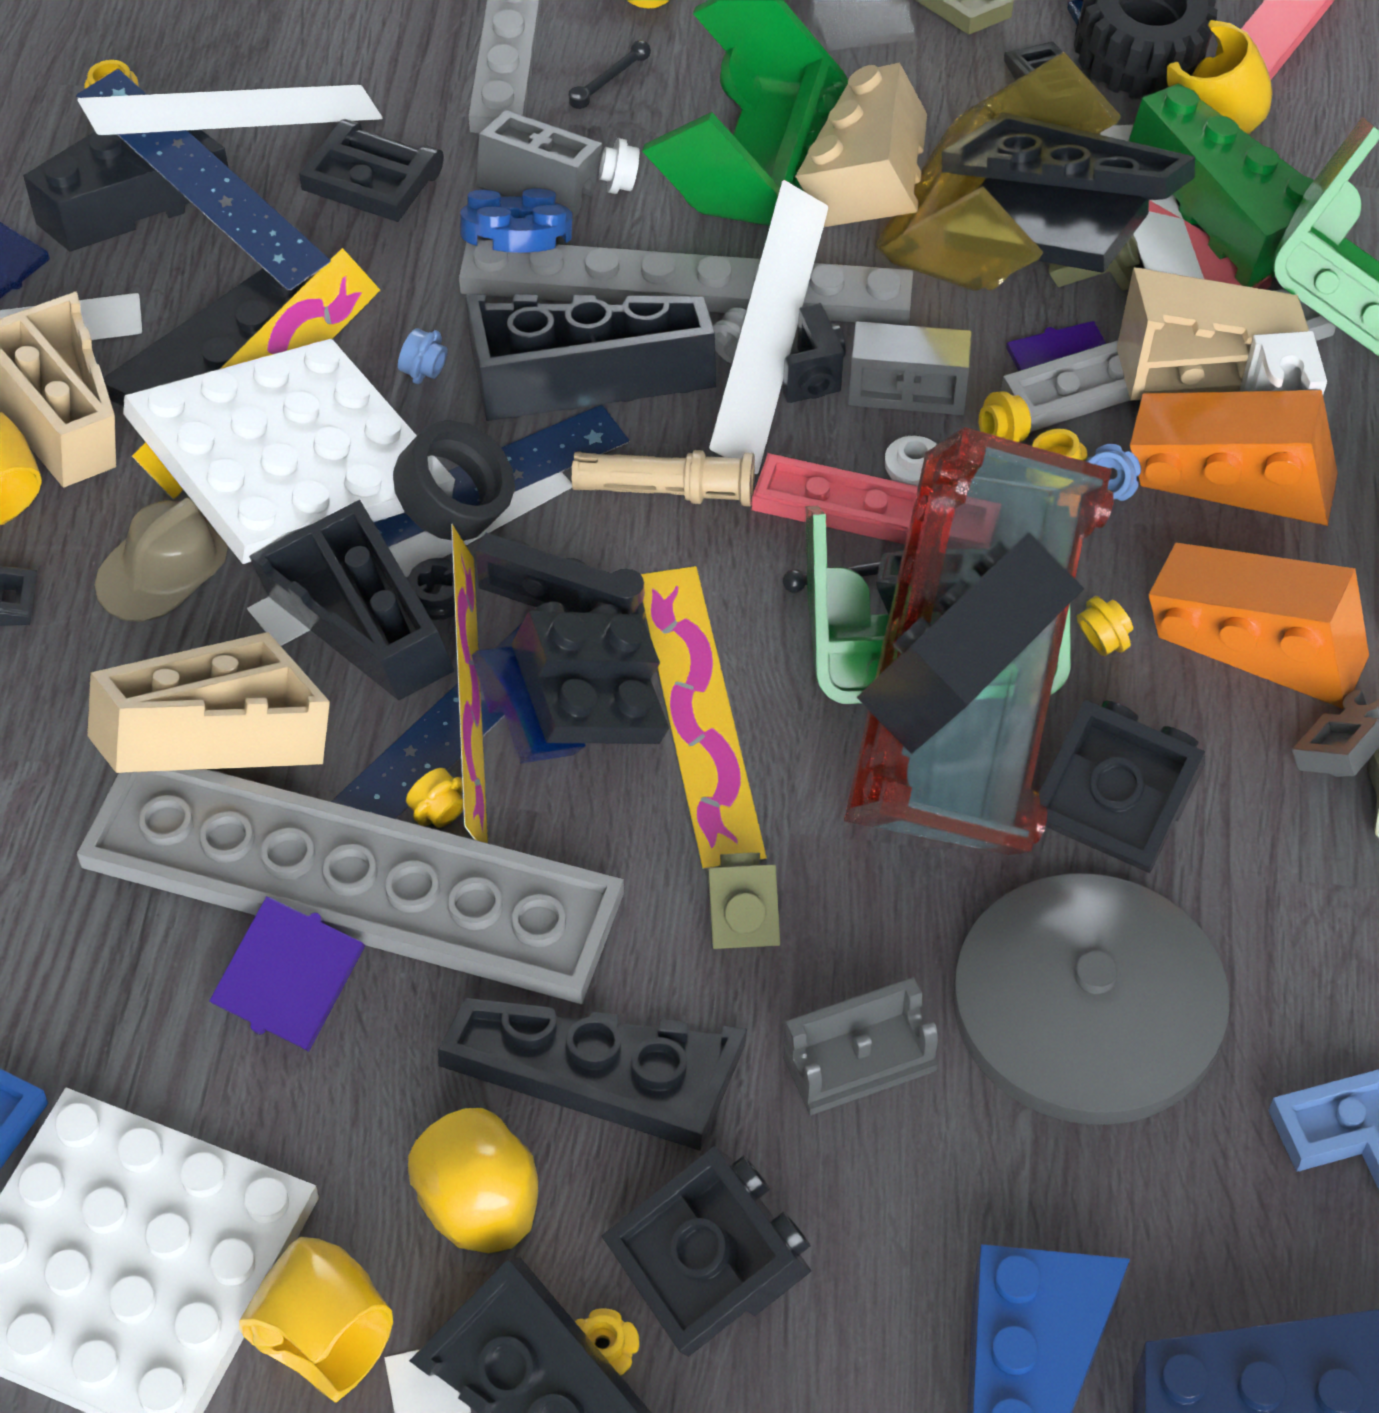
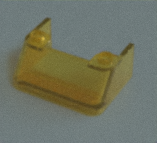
(962, 229)

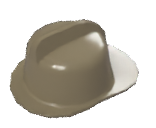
(159, 562)

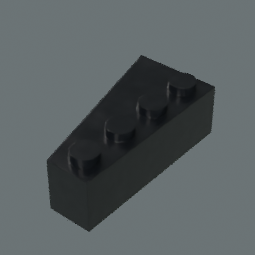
(587, 351)

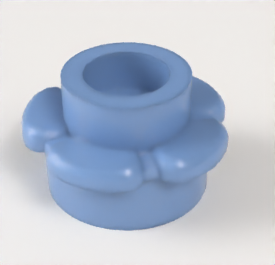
(422, 355)
(1127, 467)

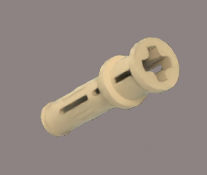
(691, 476)

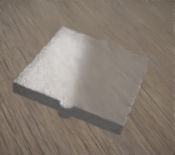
(862, 22)

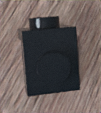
(820, 357)

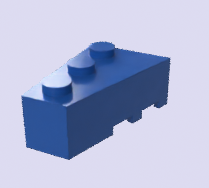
(1037, 1327)

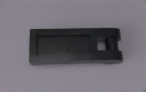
(540, 577)

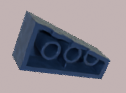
(1268, 1368)

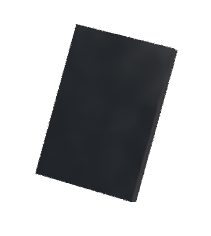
(1070, 223)

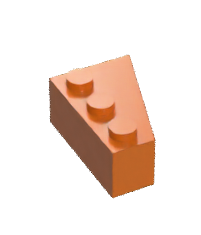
(1240, 450)
(1266, 617)

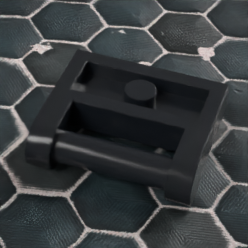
(370, 171)

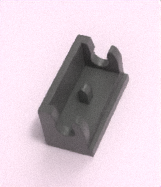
(529, 154)
(909, 368)
(860, 1046)

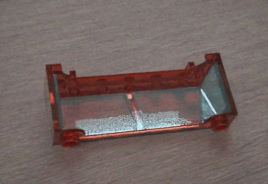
(979, 769)

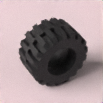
(1137, 39)

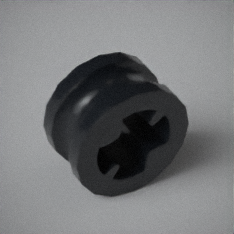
(423, 579)

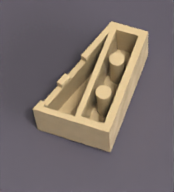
(868, 149)
(1196, 331)
(57, 390)
(208, 710)

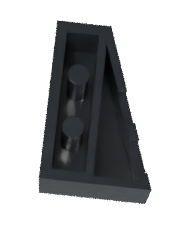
(102, 189)
(356, 599)
(971, 641)

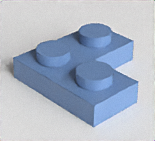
(1331, 1122)

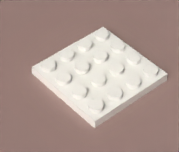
(278, 443)
(134, 1259)

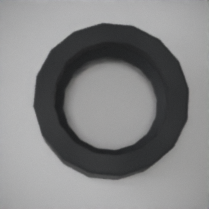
(477, 456)

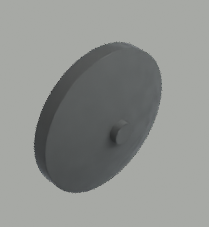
(1090, 999)

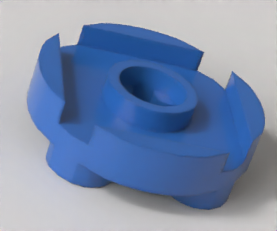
(516, 222)

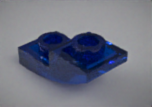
(507, 693)

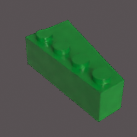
(1239, 187)

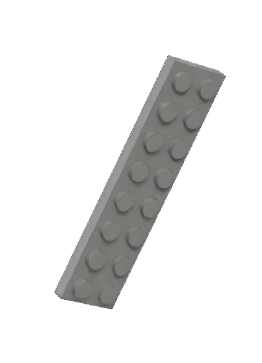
(362, 873)

